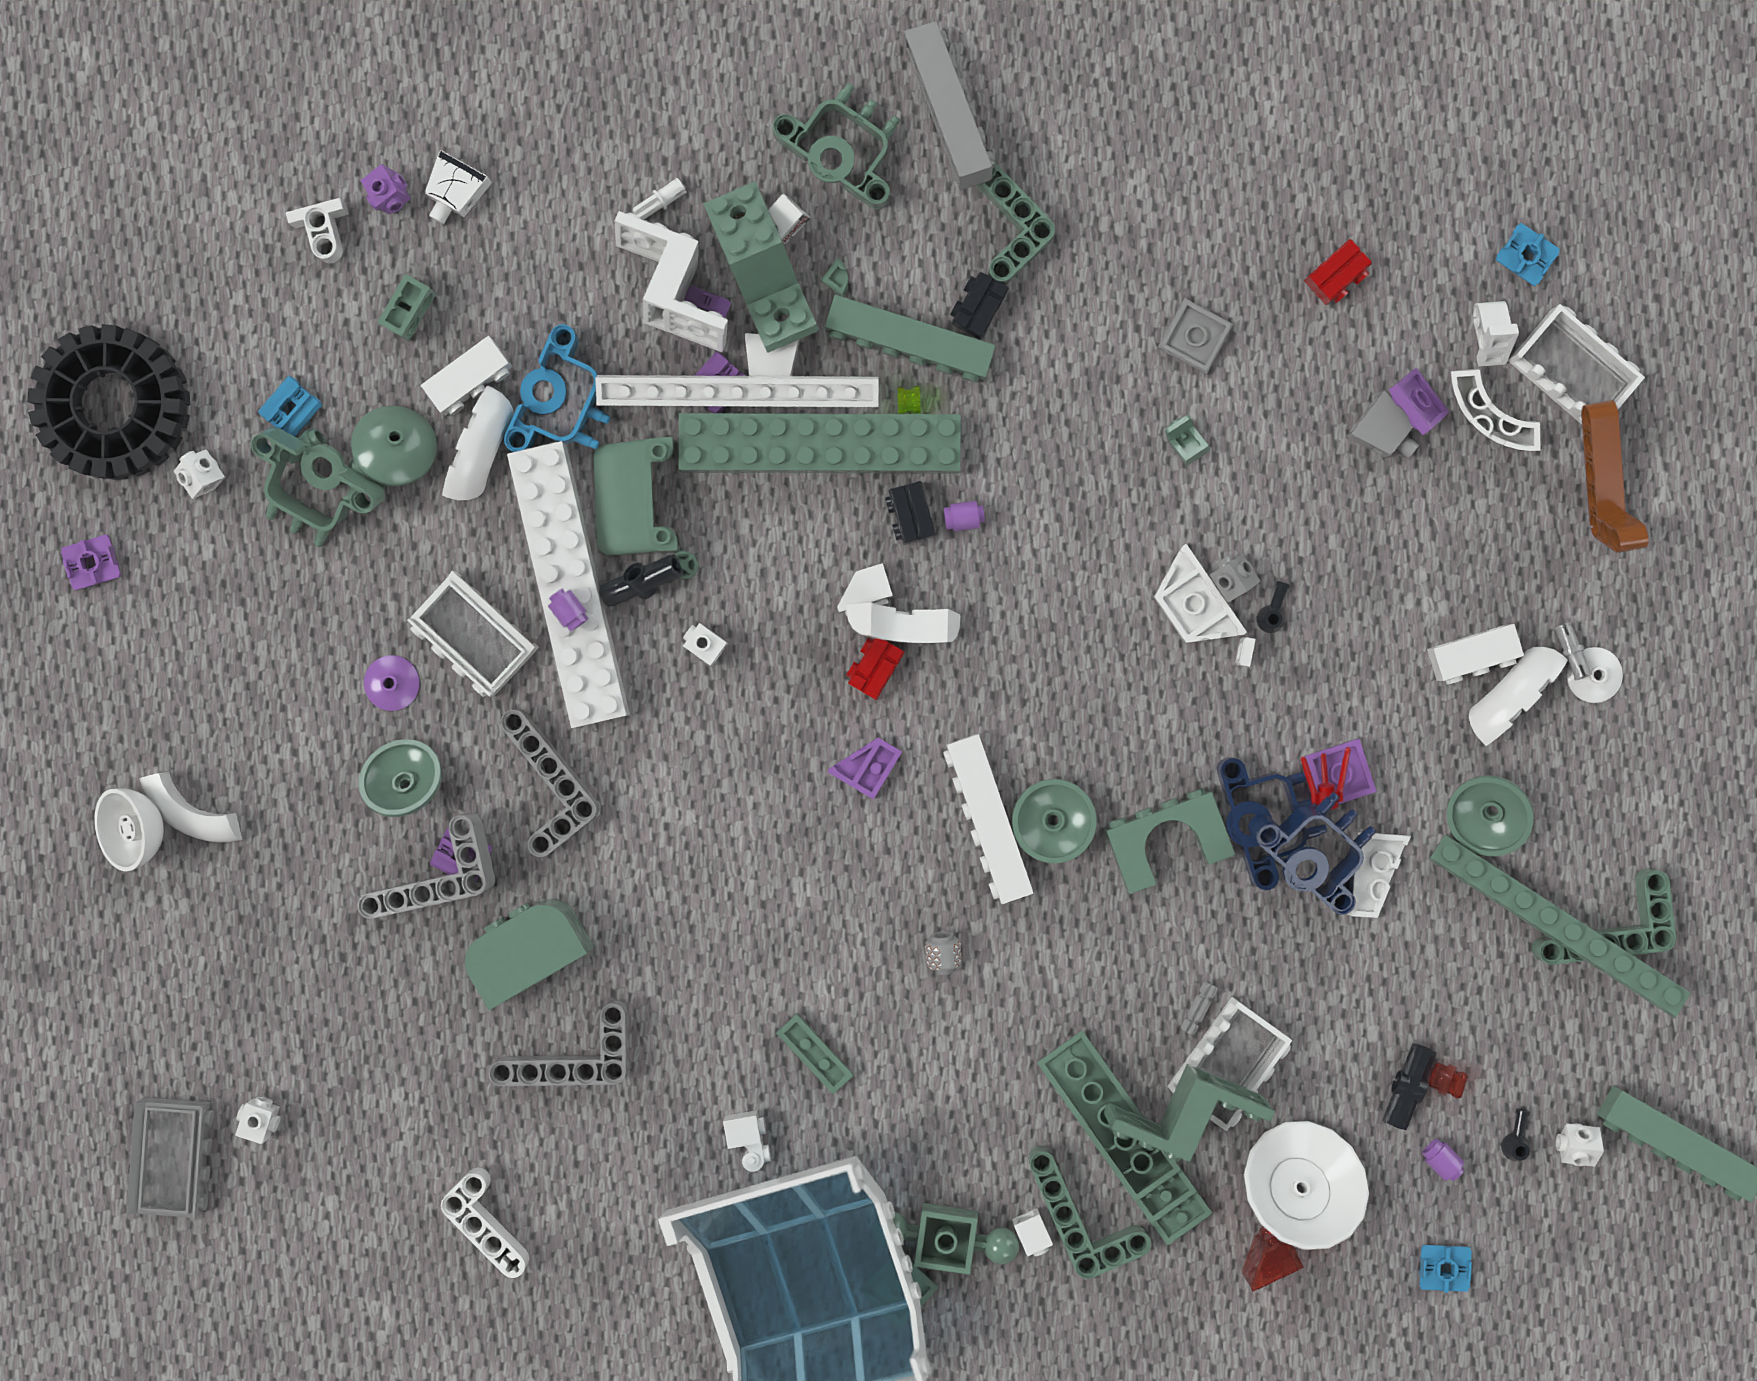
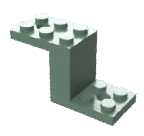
(761, 266)
(1187, 1113)

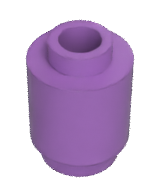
(963, 516)
(567, 609)
(1443, 1160)

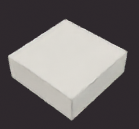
(1245, 652)

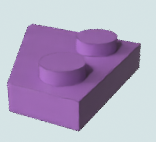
(867, 767)

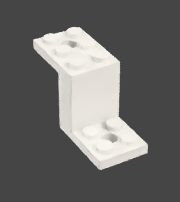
(670, 282)

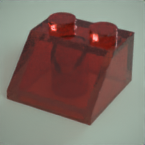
(1269, 1260)

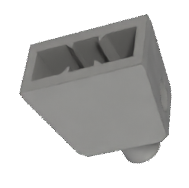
(1384, 428)

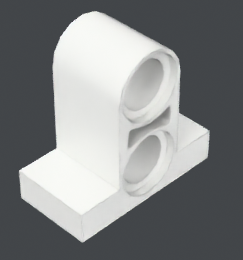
(325, 234)
(1494, 333)

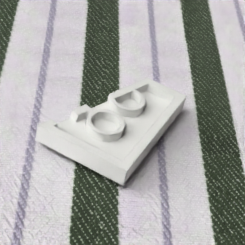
(1372, 879)

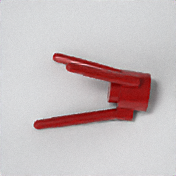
(1326, 788)

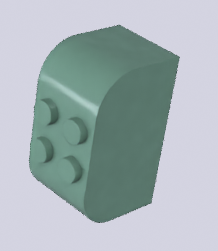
(524, 949)

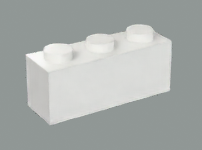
(467, 376)
(1476, 653)

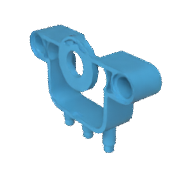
(542, 374)

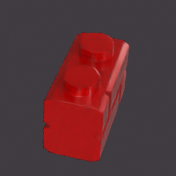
(1338, 271)
(875, 667)

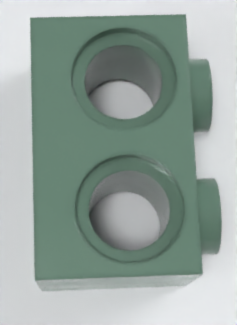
(407, 307)

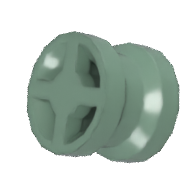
(688, 563)

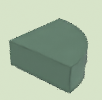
(837, 278)

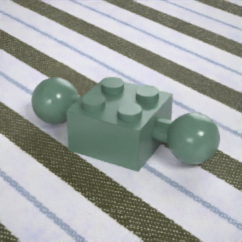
(949, 1237)

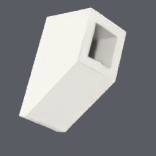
(866, 587)

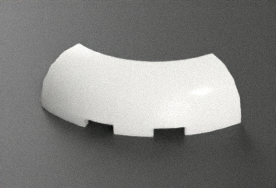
(1488, 418)
(478, 446)
(899, 626)
(1515, 692)
(185, 817)

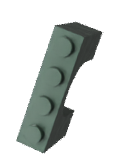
(1129, 837)

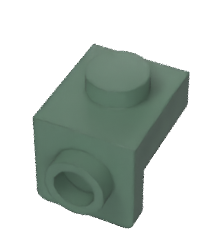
(1186, 440)

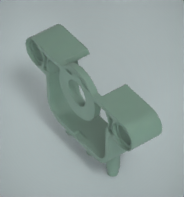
(834, 142)
(278, 456)

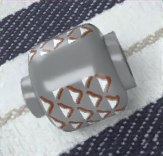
(943, 952)

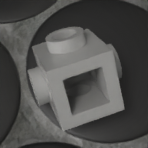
(1234, 577)

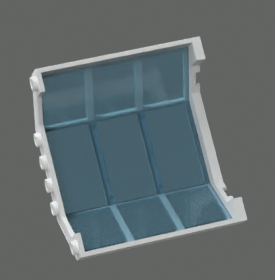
(807, 1278)

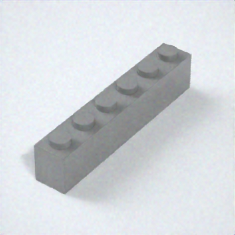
(948, 105)

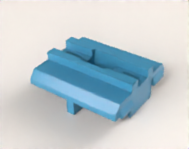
(1542, 249)
(305, 407)
(1430, 1268)

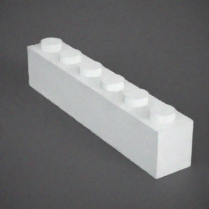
(989, 819)

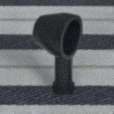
(1273, 608)
(1517, 1138)

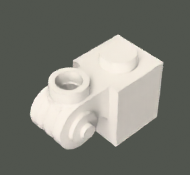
(747, 1131)

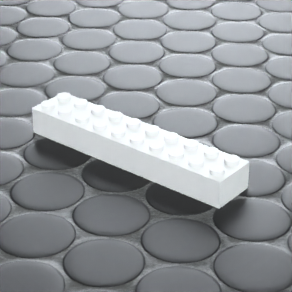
(565, 561)

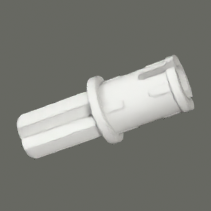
(660, 199)

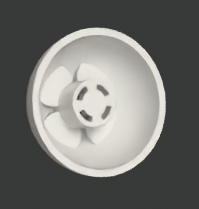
(128, 828)

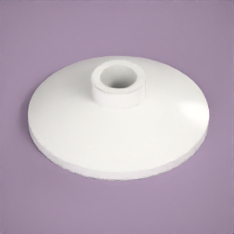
(1595, 690)

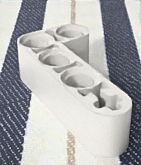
(490, 1226)

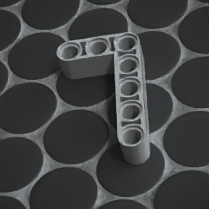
(553, 780)
(439, 886)
(572, 1064)

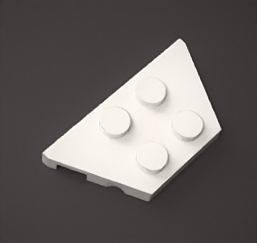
(1194, 602)

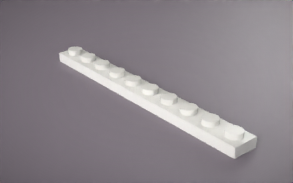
(737, 391)

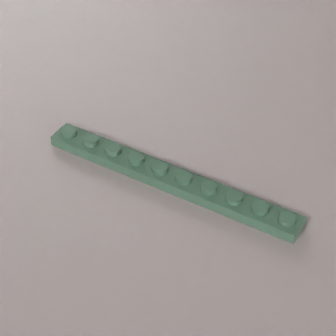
(1560, 926)

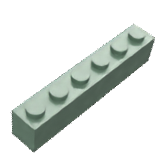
(909, 338)
(1680, 1143)

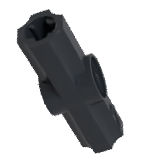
(641, 580)
(1410, 1086)

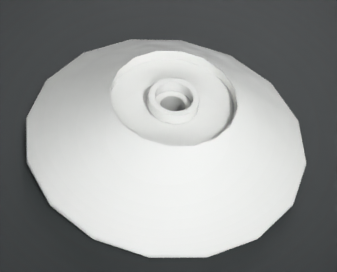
(1325, 1168)

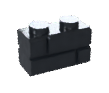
(979, 305)
(911, 513)

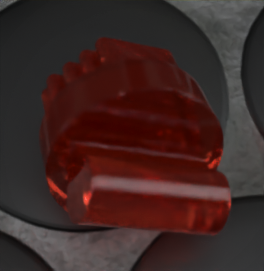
(1448, 1080)

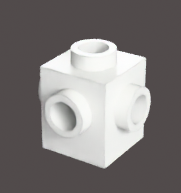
(198, 473)
(257, 1120)
(1580, 1145)

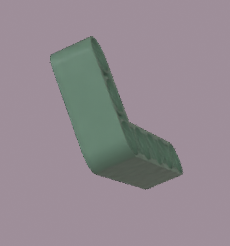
(1025, 225)
(1643, 933)
(1073, 1223)

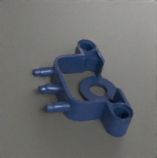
(1237, 811)
(1339, 875)

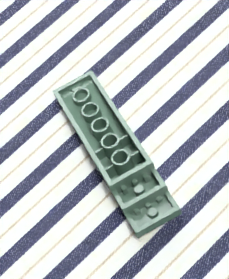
(1148, 1175)

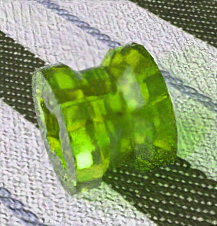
(909, 400)

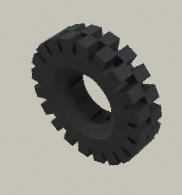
(156, 411)

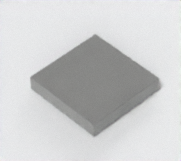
(1195, 336)

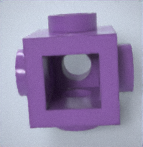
(386, 189)

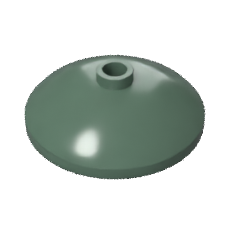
(394, 461)
(393, 768)
(1489, 831)
(1069, 835)

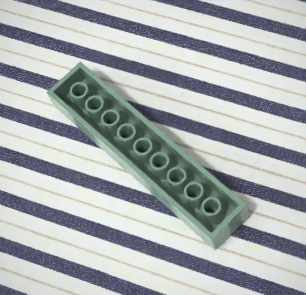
(819, 443)

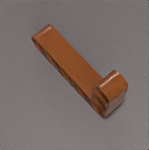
(1605, 480)

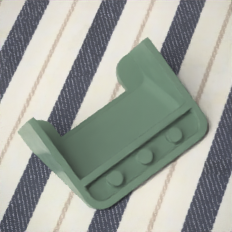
(626, 498)

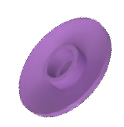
(405, 683)

